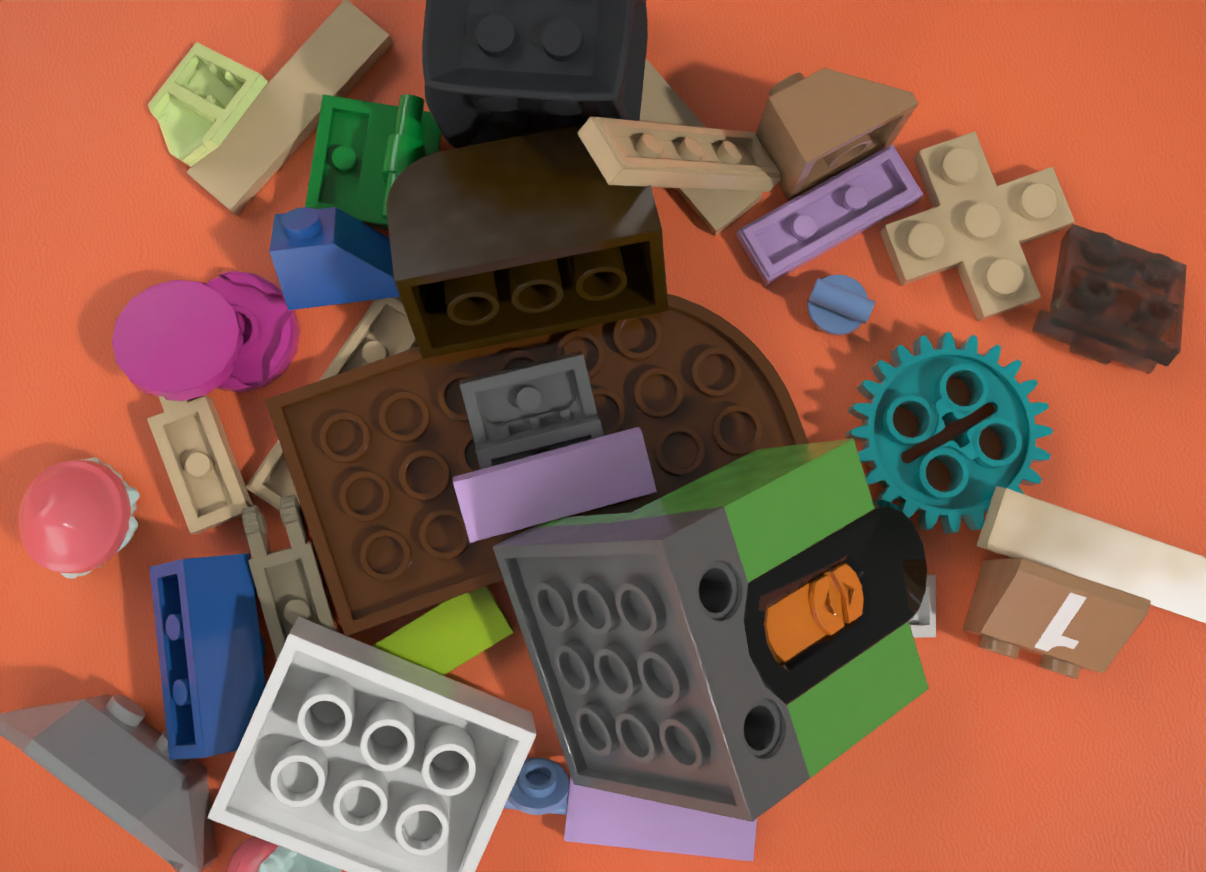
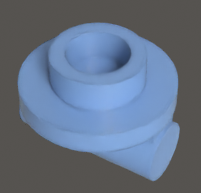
(838, 305)
(540, 788)

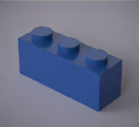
(207, 652)

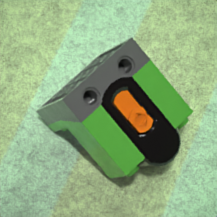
(723, 629)

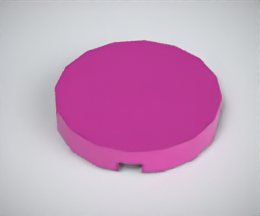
(267, 328)
(177, 340)

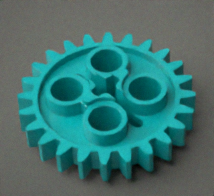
(920, 386)

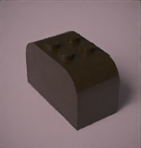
(520, 243)

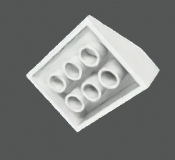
(372, 760)

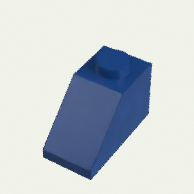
(330, 259)

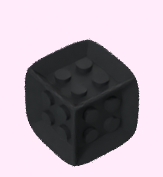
(531, 65)

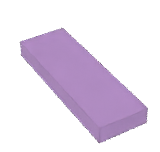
(829, 214)
(554, 484)
(649, 825)

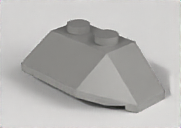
(122, 770)

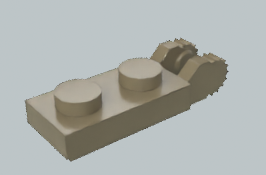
(289, 578)

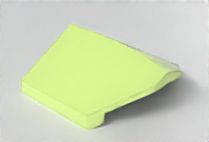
(203, 102)

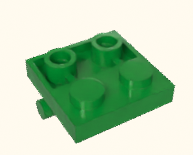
(363, 152)

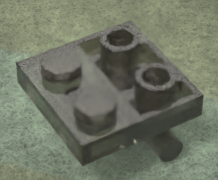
(1115, 301)

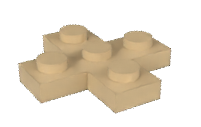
(976, 226)

